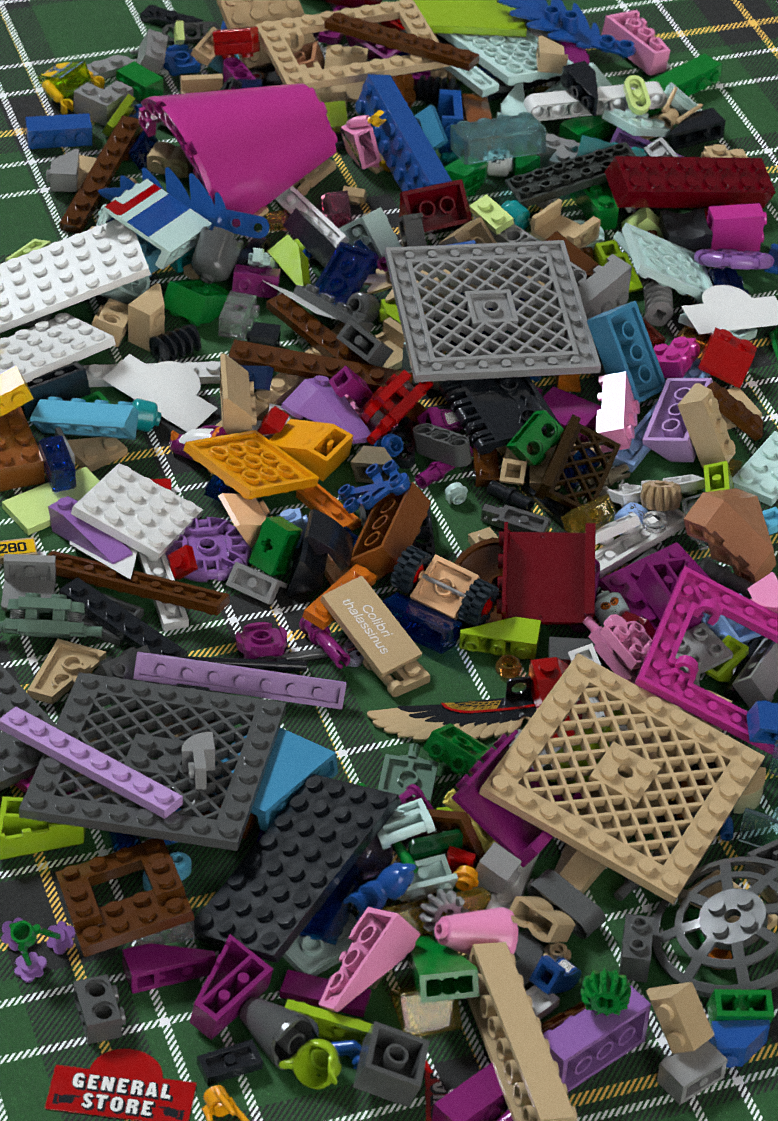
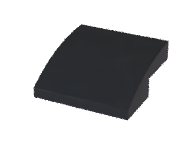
(329, 536)

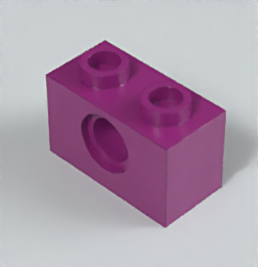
(249, 280)

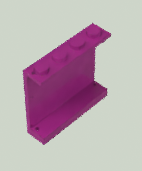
(506, 828)

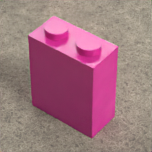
(737, 226)

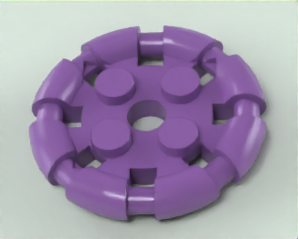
(734, 259)
(211, 533)

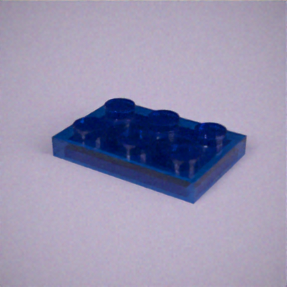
(346, 271)

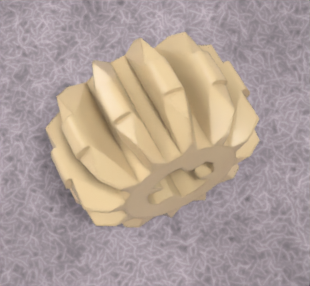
(661, 495)

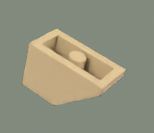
(550, 56)

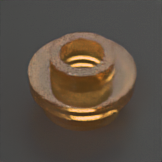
(508, 666)

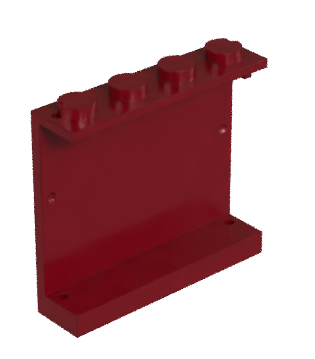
(547, 575)

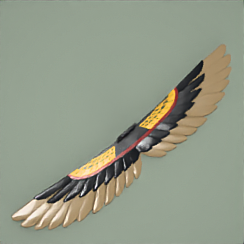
(475, 718)

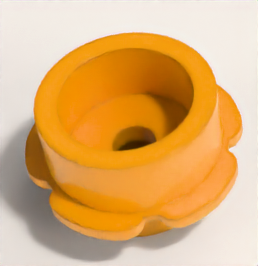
(466, 878)

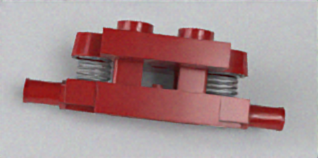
(386, 398)

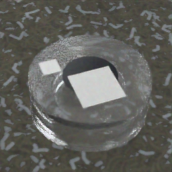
(654, 522)

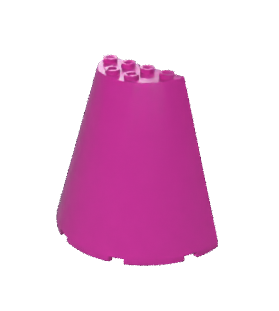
(246, 139)

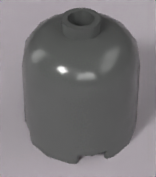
(215, 254)

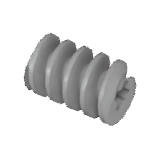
(658, 303)

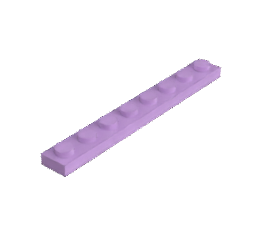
(240, 680)
(91, 762)

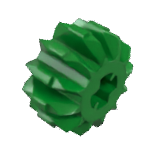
(606, 992)

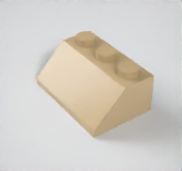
(236, 397)
(706, 426)

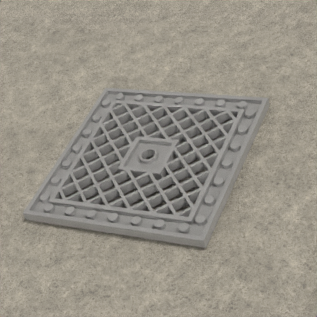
(429, 364)

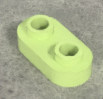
(636, 97)

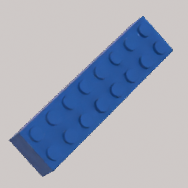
(400, 136)

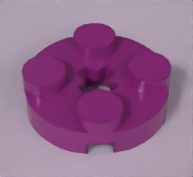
(261, 640)

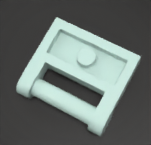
(406, 822)

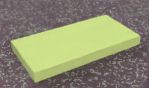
(31, 507)

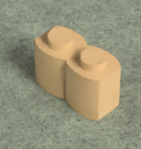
(171, 156)
(541, 919)

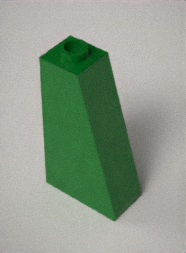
(441, 972)

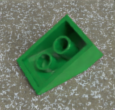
(195, 300)

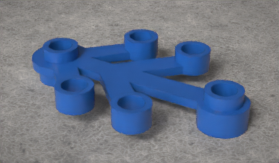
(373, 493)

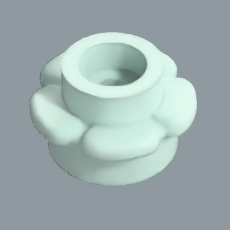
(456, 493)

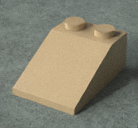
(342, 55)

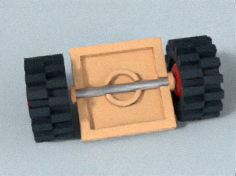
(444, 586)

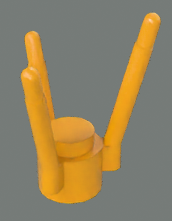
(220, 1104)

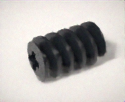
(429, 88)
(175, 343)

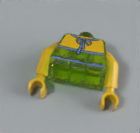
(64, 79)

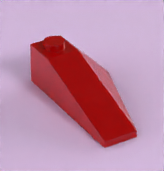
(544, 676)

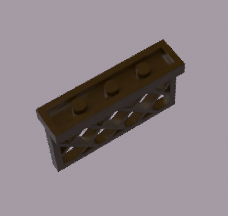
(562, 454)

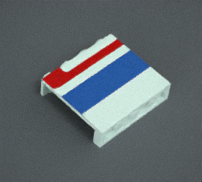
(157, 219)

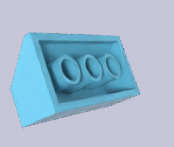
(86, 418)

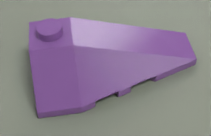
(320, 403)

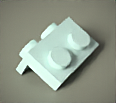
(431, 875)

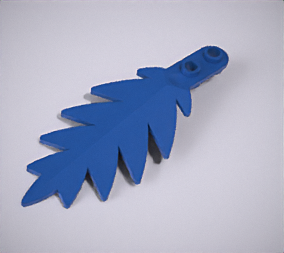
(567, 25)
(200, 203)

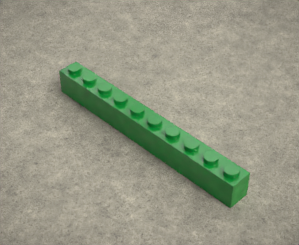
(688, 77)

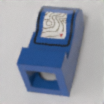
(558, 974)

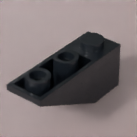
(582, 84)

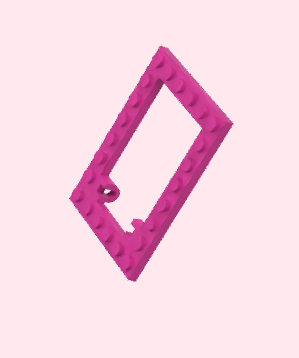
(661, 669)

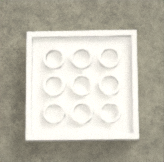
(136, 511)

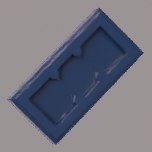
(261, 376)

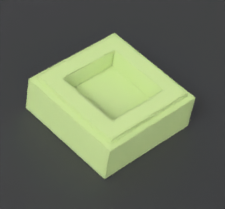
(179, 37)

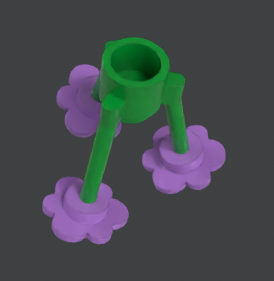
(22, 934)

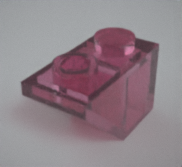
(337, 208)

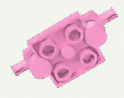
(620, 645)

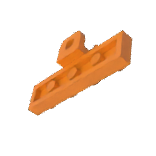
(318, 614)

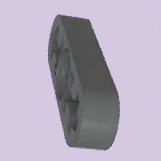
(195, 26)

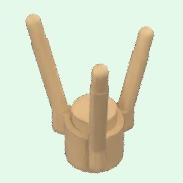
(671, 116)

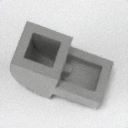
(199, 757)

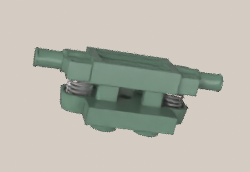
(57, 606)

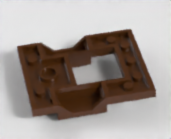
(132, 917)

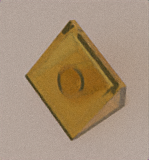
(427, 1017)

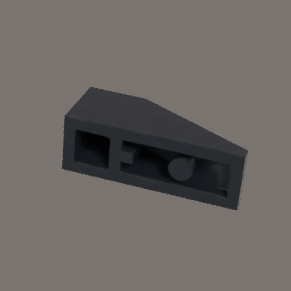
(698, 129)

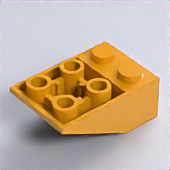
(315, 445)

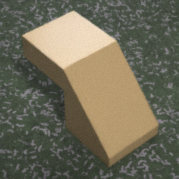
(513, 469)

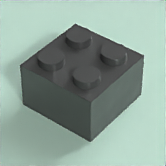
(391, 1064)

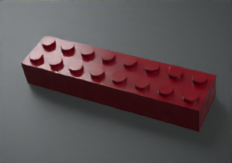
(688, 181)

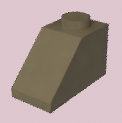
(366, 457)

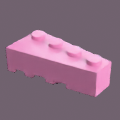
(650, 51)

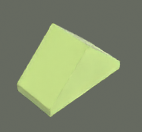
(645, 220)

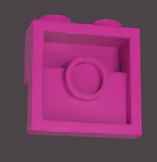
(677, 357)

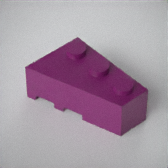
(658, 582)

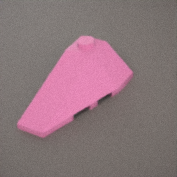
(377, 945)

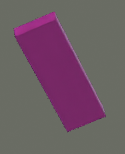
(310, 989)

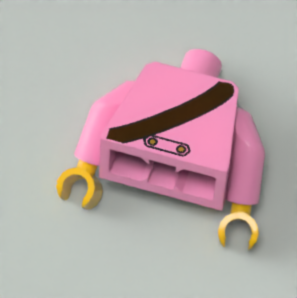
(361, 140)

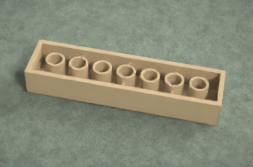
(515, 1039)

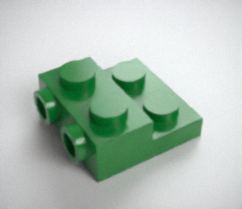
(455, 749)

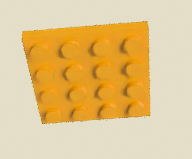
(251, 464)

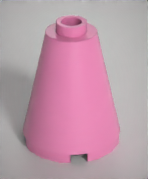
(477, 927)

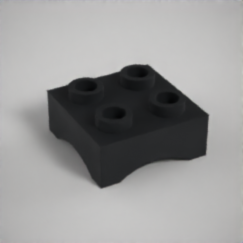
(686, 229)

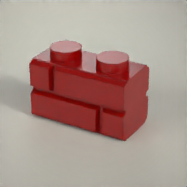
(236, 41)

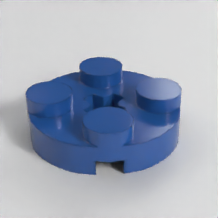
(180, 61)

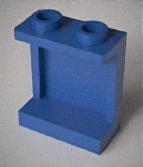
(449, 113)

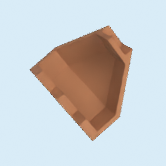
(734, 530)

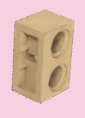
(112, 319)

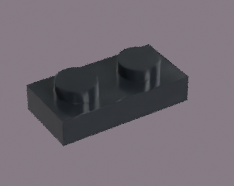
(229, 1062)

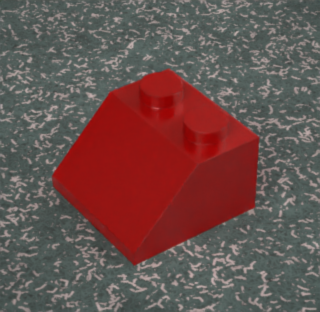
(727, 357)

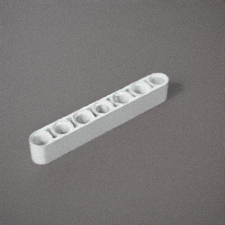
(563, 104)

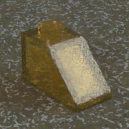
(596, 511)

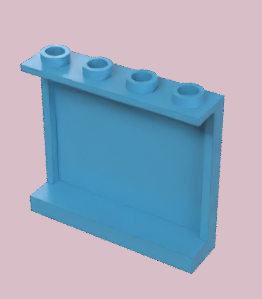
(288, 768)

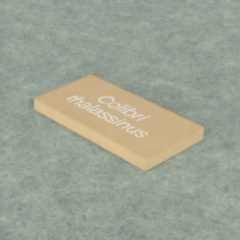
(371, 626)

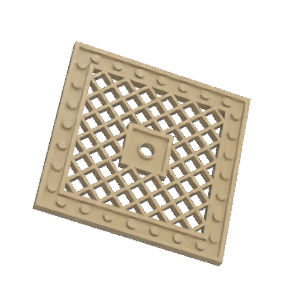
(659, 874)

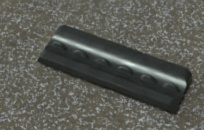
(565, 176)

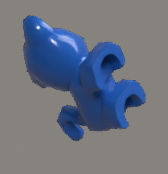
(390, 884)

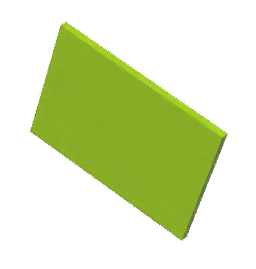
(471, 17)

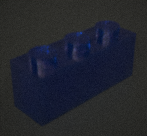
(424, 623)

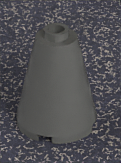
(277, 1028)

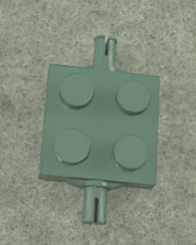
(408, 769)

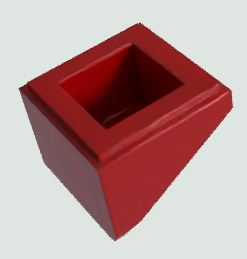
(273, 421)

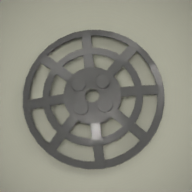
(719, 932)

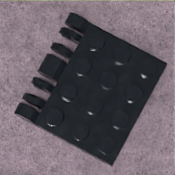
(493, 408)

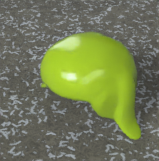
(314, 1058)

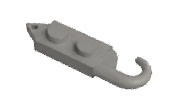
(108, 66)

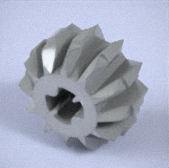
(443, 902)

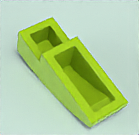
(605, 249)

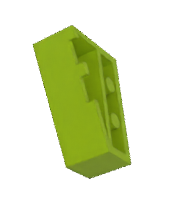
(31, 836)

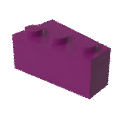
(233, 981)

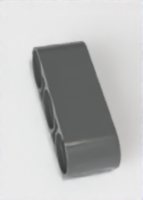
(442, 445)
(569, 900)

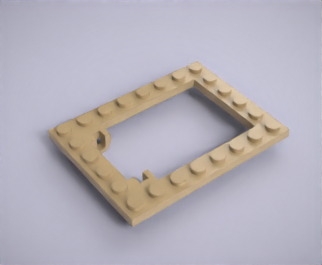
(277, 38)

